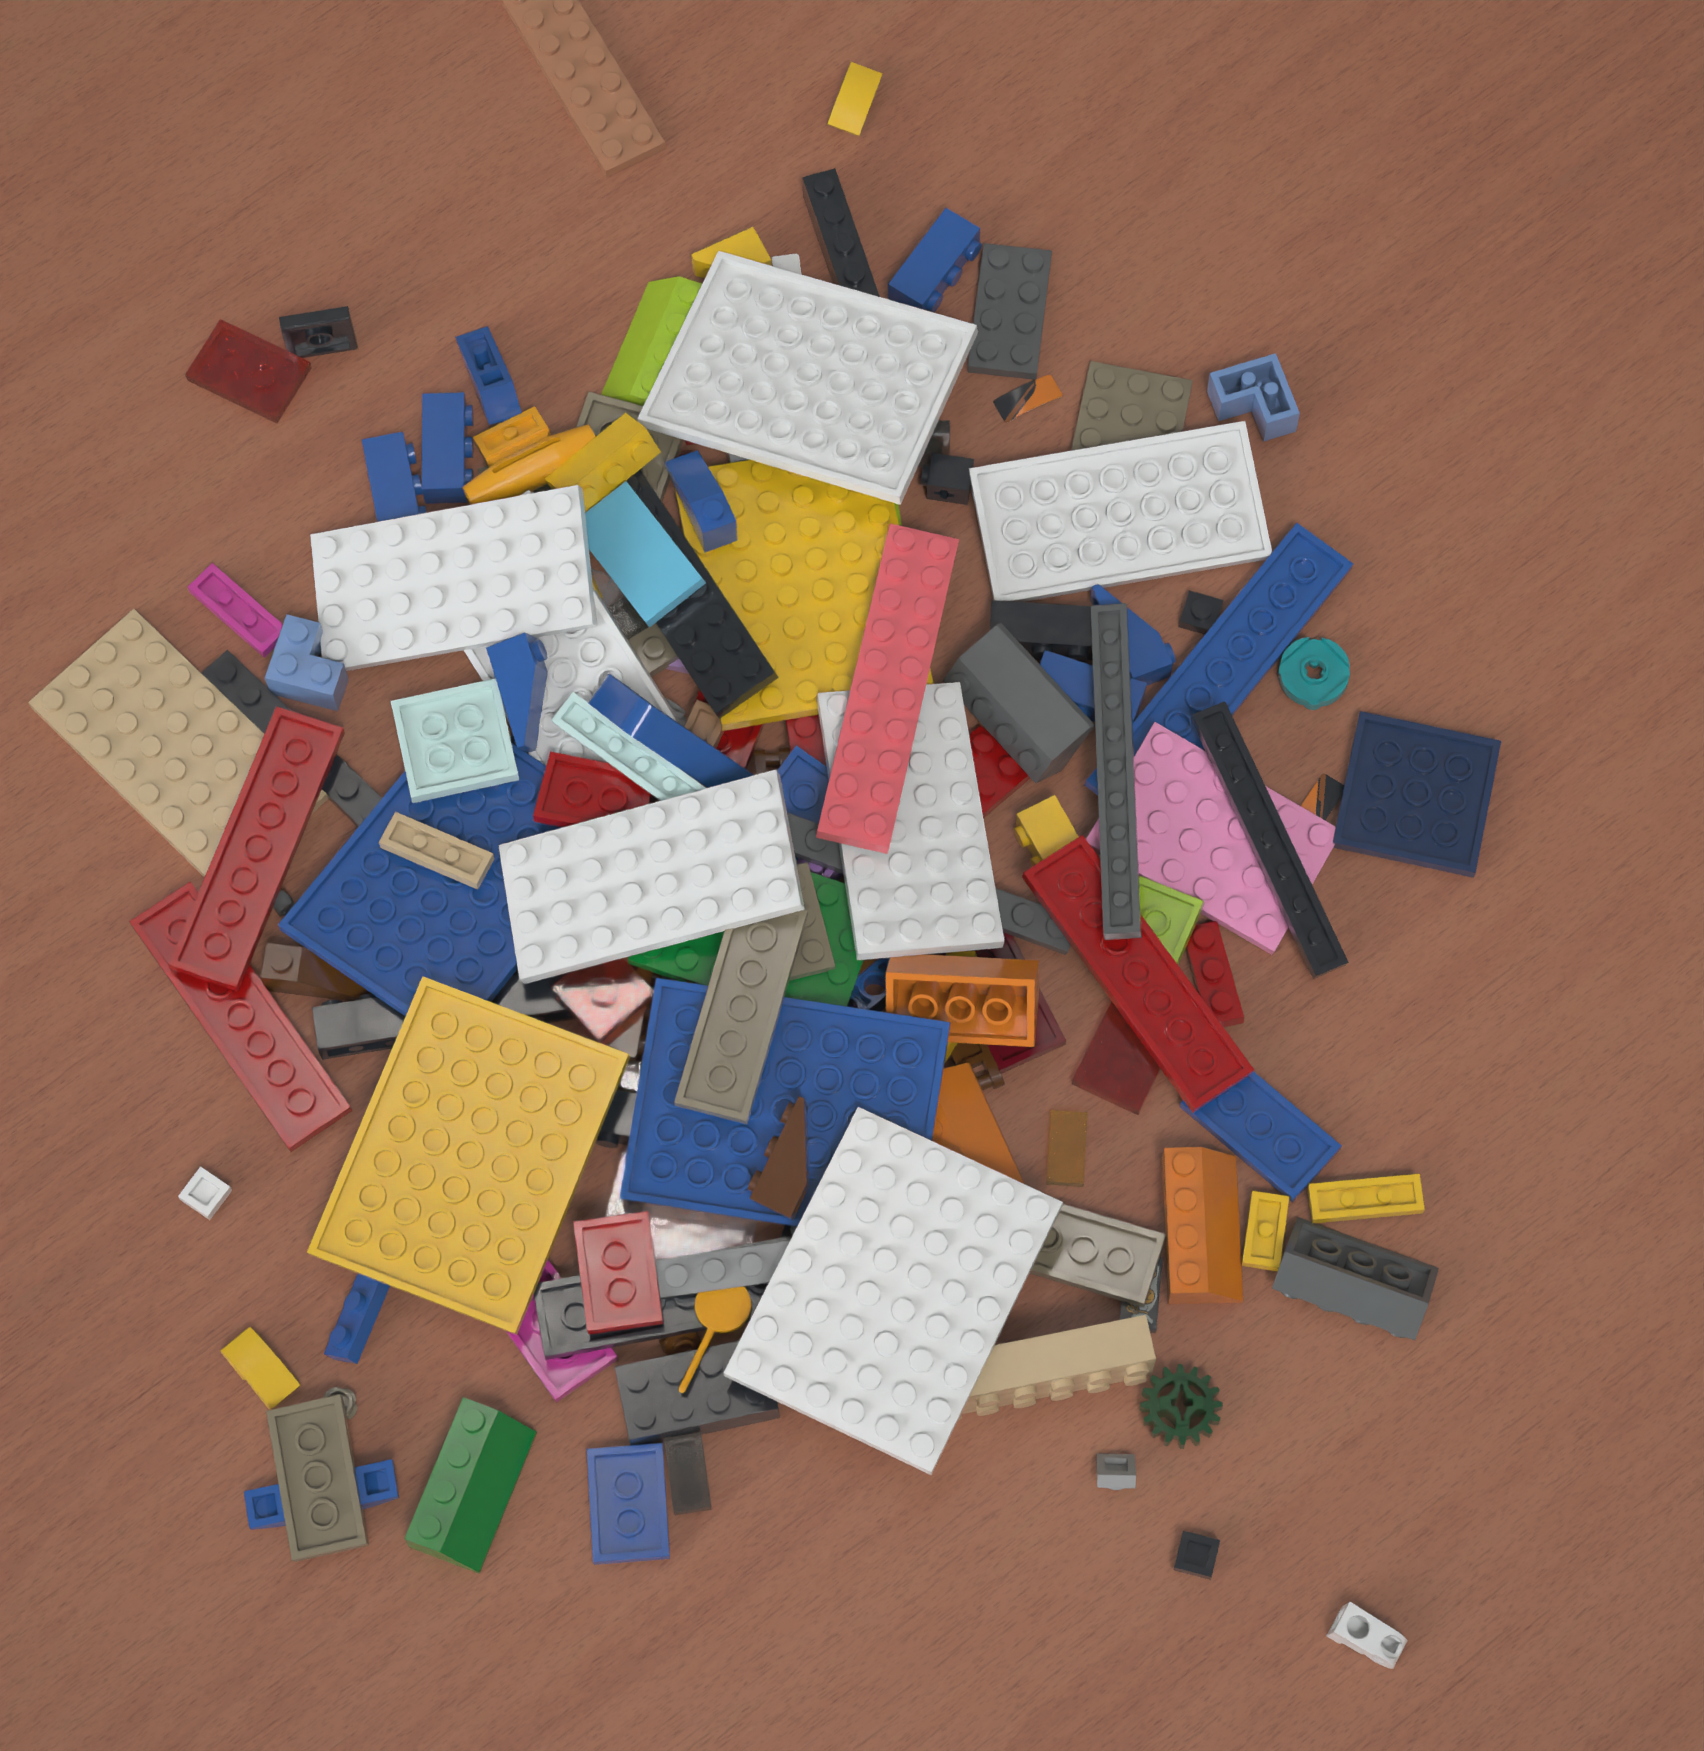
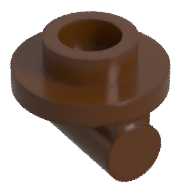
(680, 1343)

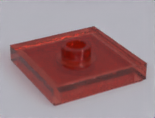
(603, 996)

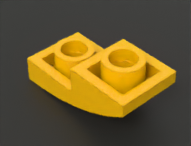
(854, 99)
(260, 1367)

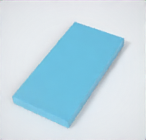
(639, 554)

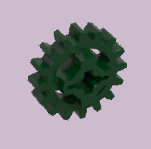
(1195, 1406)

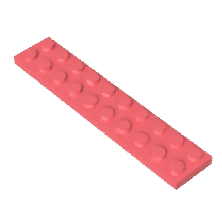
(887, 689)

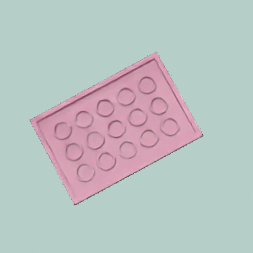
(1198, 846)

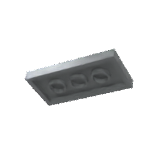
(1010, 311)

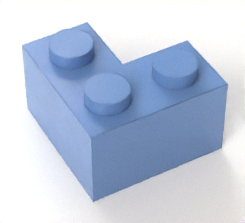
(1255, 388)
(298, 669)

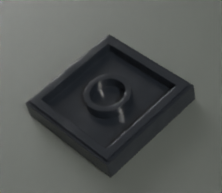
(319, 332)

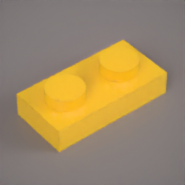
(1265, 1231)

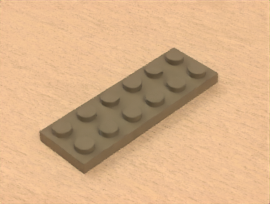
(740, 1017)

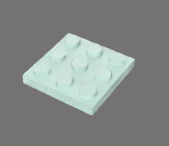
(454, 740)

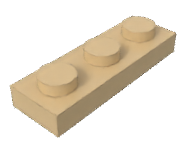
(436, 850)

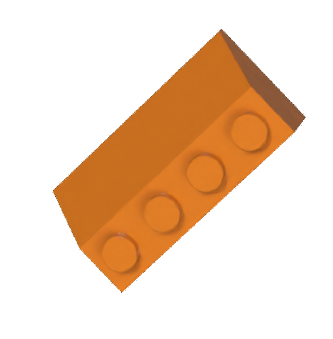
(981, 997)
(968, 1124)
(1201, 1226)

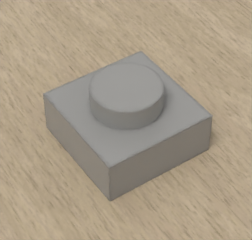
(1116, 1471)

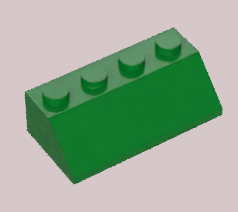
(470, 1486)

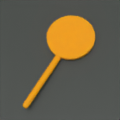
(719, 1312)

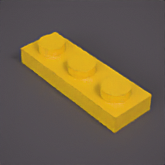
(1365, 1198)

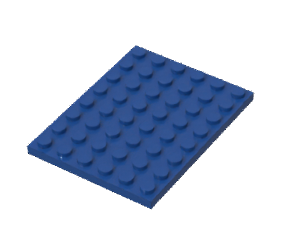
(400, 921)
(818, 1052)

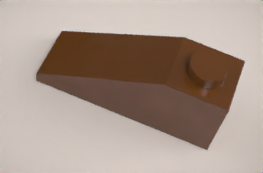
(303, 973)

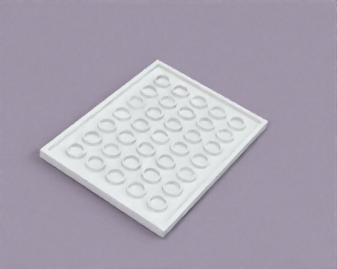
(808, 377)
(893, 1290)

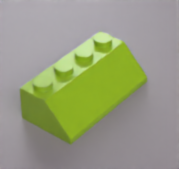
(650, 338)

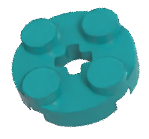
(1314, 653)

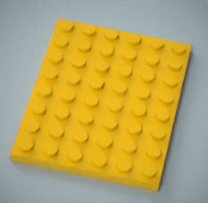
(797, 580)
(469, 1155)

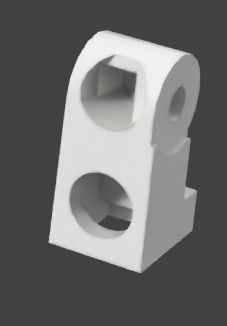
(1367, 1635)

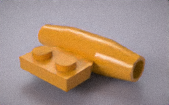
(521, 456)

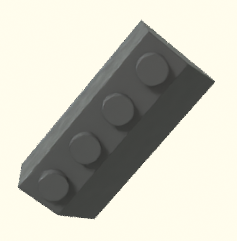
(1020, 704)
(1355, 1279)

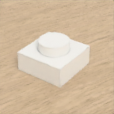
(205, 1193)

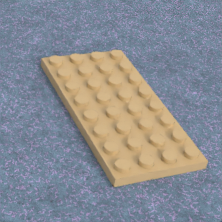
(156, 734)

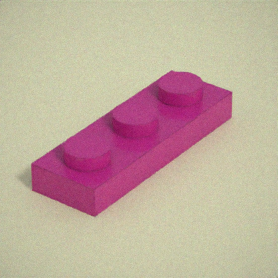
(236, 609)

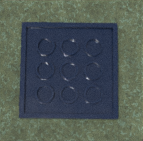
(1416, 794)

